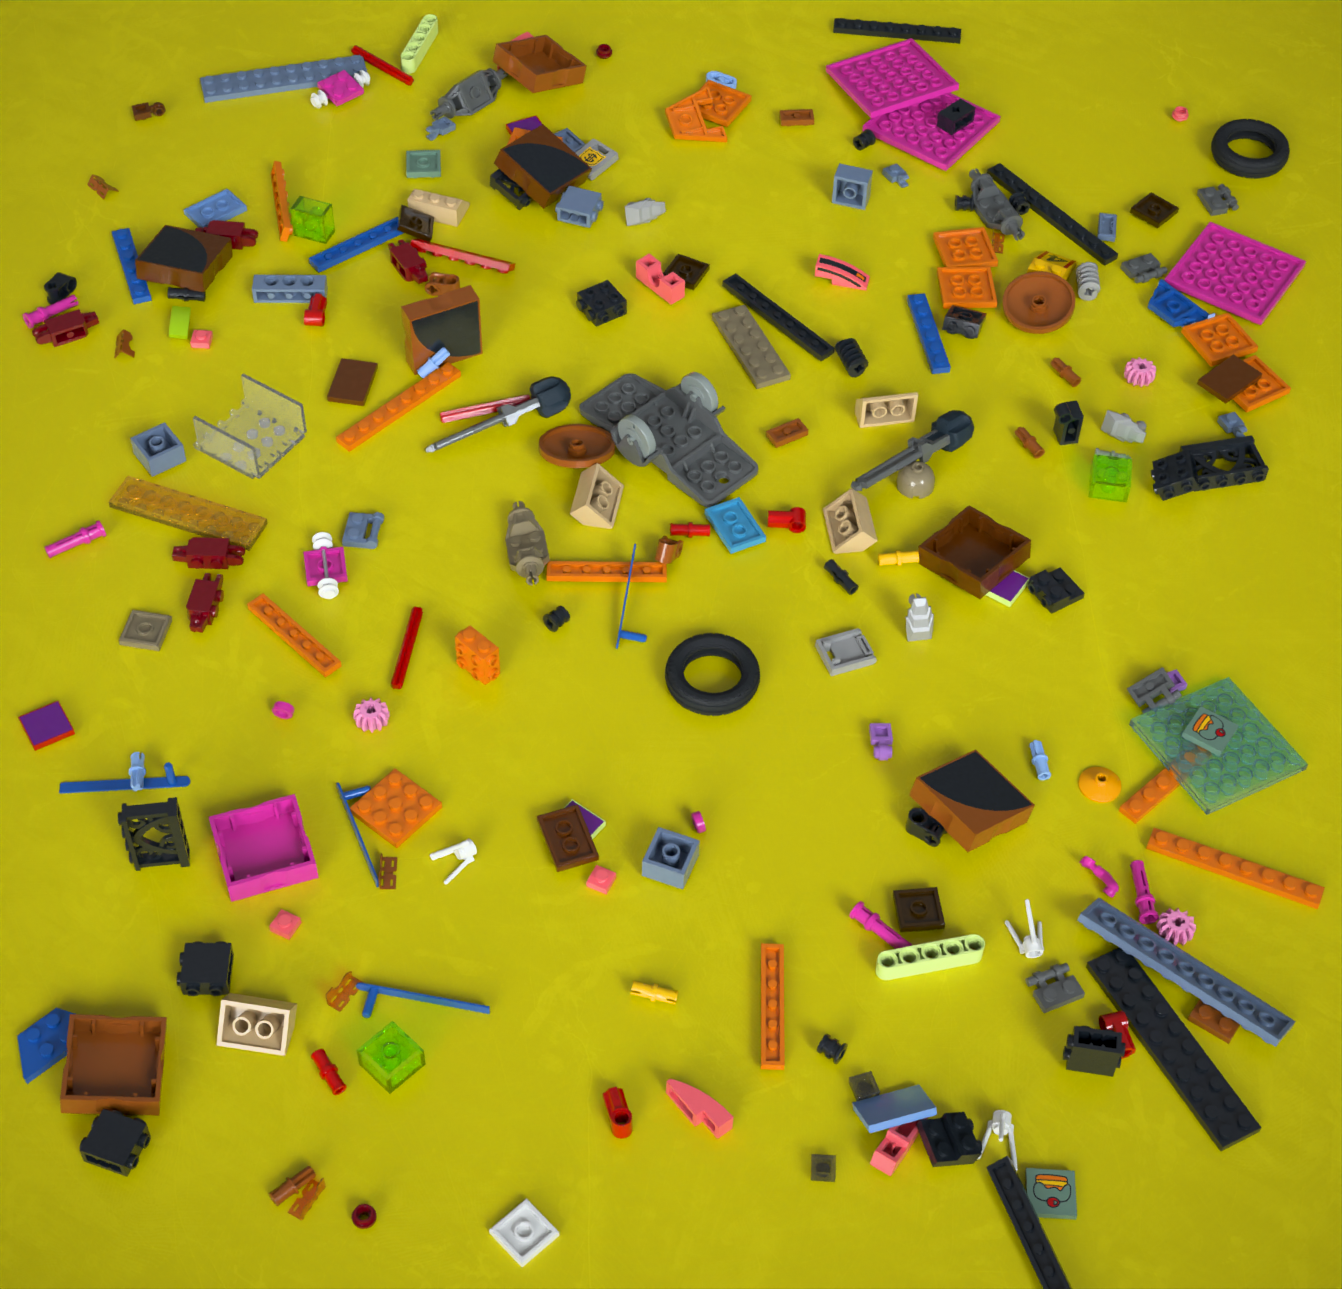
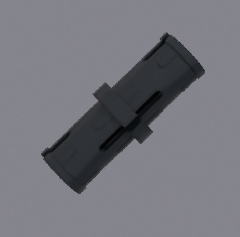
(185, 294)
(841, 576)

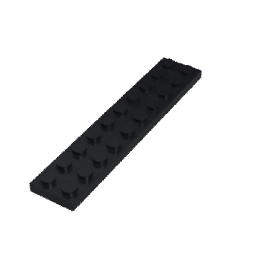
(1174, 1049)

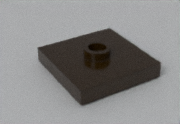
(1154, 210)
(415, 223)
(688, 269)
(918, 909)

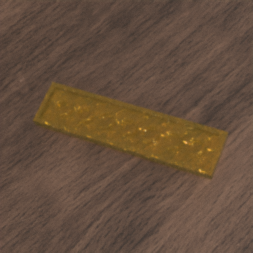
(187, 512)

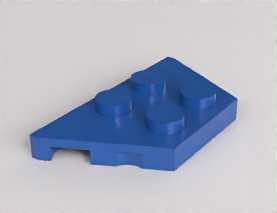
(1174, 306)
(43, 1043)

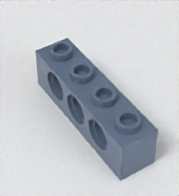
(288, 288)

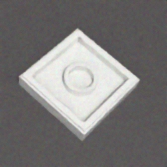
(524, 1232)

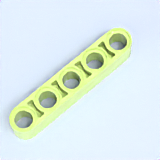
(419, 43)
(922, 964)

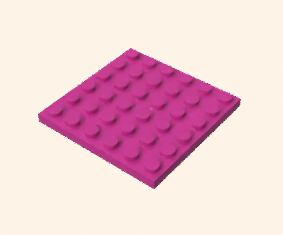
(892, 78)
(917, 133)
(1235, 273)

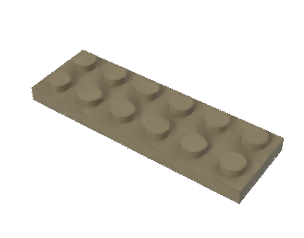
(751, 346)

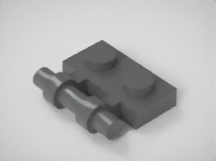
(1213, 199)
(1143, 268)
(1151, 687)
(1058, 993)

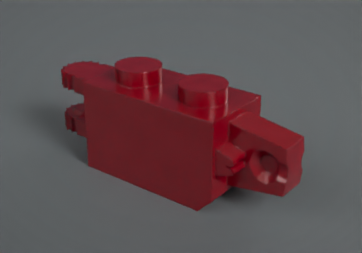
(236, 231)
(408, 262)
(65, 328)
(209, 553)
(204, 602)

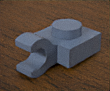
(440, 126)
(896, 174)
(1232, 423)

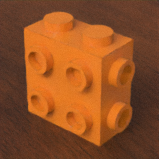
(477, 655)

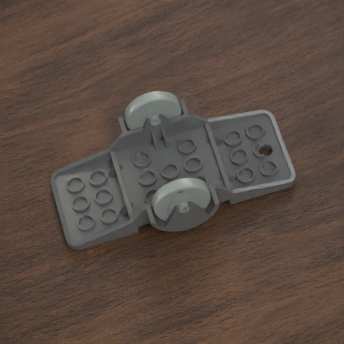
(673, 431)

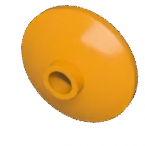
(1097, 790)

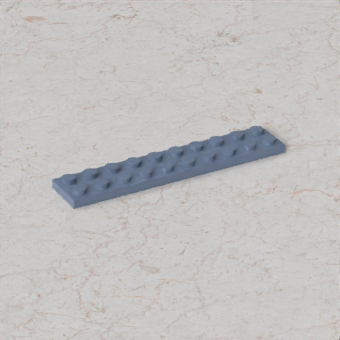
(276, 78)
(1187, 972)

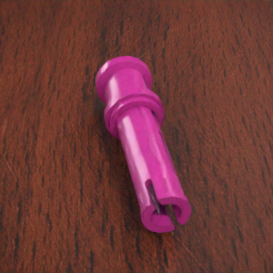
(44, 313)
(84, 535)
(1144, 899)
(872, 922)

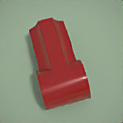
(316, 312)
(793, 519)
(1118, 1022)
(618, 1112)

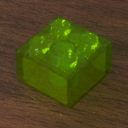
(312, 219)
(1110, 478)
(391, 1057)

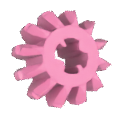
(1140, 372)
(371, 715)
(1176, 926)

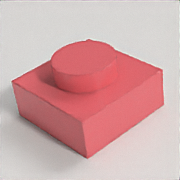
(201, 339)
(601, 879)
(285, 924)

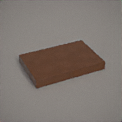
(1229, 378)
(352, 382)
(567, 838)

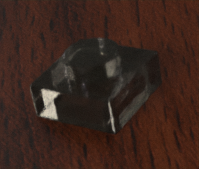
(864, 1086)
(823, 1167)

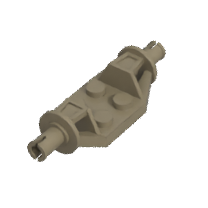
(526, 544)

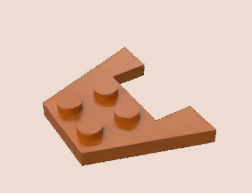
(687, 121)

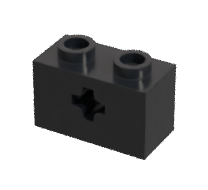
(956, 116)

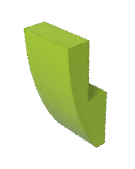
(179, 322)

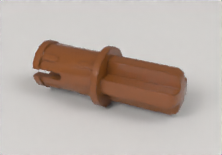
(1065, 372)
(1029, 442)
(291, 1185)

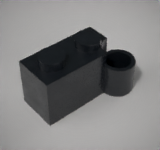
(1068, 422)

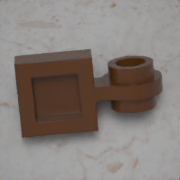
(144, 111)

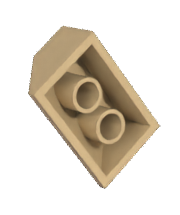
(441, 207)
(886, 409)
(597, 498)
(850, 523)
(256, 1024)

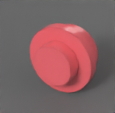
(1180, 113)

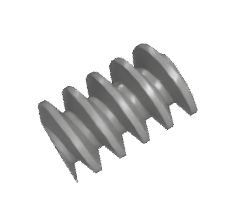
(1087, 281)

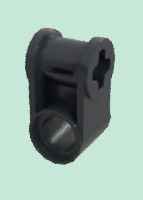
(59, 287)
(925, 827)

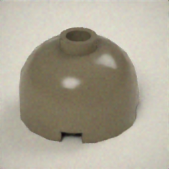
(916, 480)

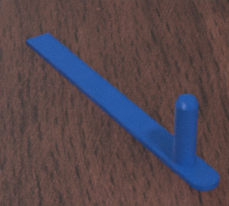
(626, 634)
(124, 784)
(350, 795)
(373, 990)

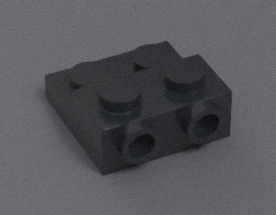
(964, 321)
(1054, 589)
(950, 1140)

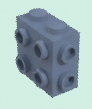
(579, 206)

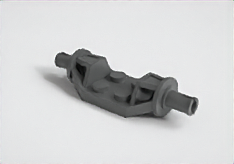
(470, 94)
(993, 206)

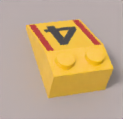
(1052, 263)

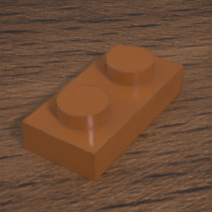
(796, 117)
(787, 433)
(1213, 1021)

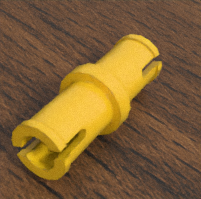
(898, 558)
(654, 992)

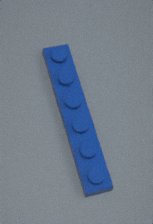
(355, 245)
(127, 255)
(928, 333)

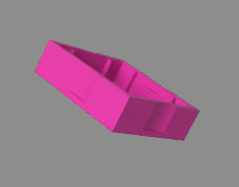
(263, 847)

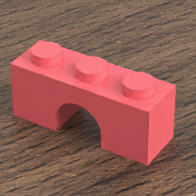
(668, 287)

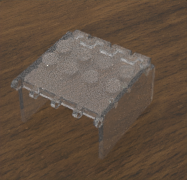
(256, 432)

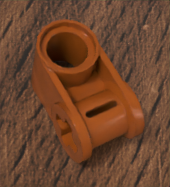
(442, 283)
(668, 550)

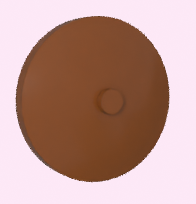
(1038, 302)
(576, 445)

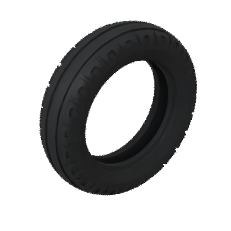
(1246, 166)
(705, 702)

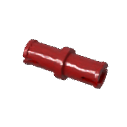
(690, 529)
(328, 1072)

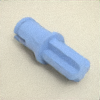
(433, 363)
(1039, 760)
(137, 771)

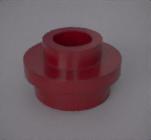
(604, 51)
(364, 1209)

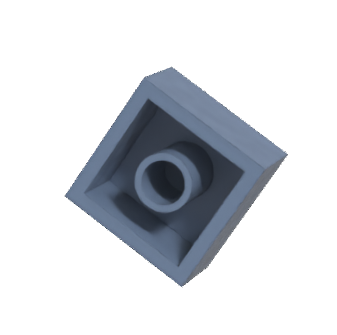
(852, 186)
(158, 449)
(670, 858)

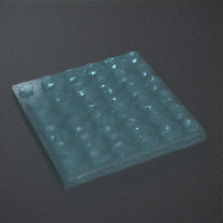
(1248, 764)

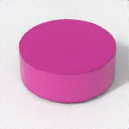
(283, 710)
(698, 822)

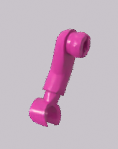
(1112, 886)

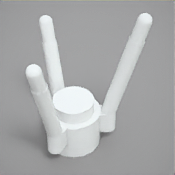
(463, 850)
(1032, 944)
(1001, 1126)

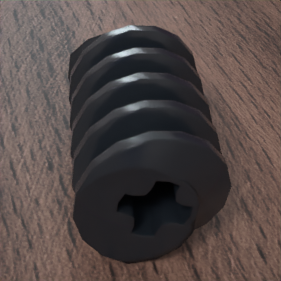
(851, 356)

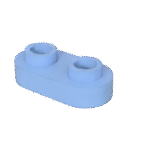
(722, 78)

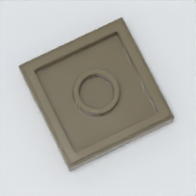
(145, 630)

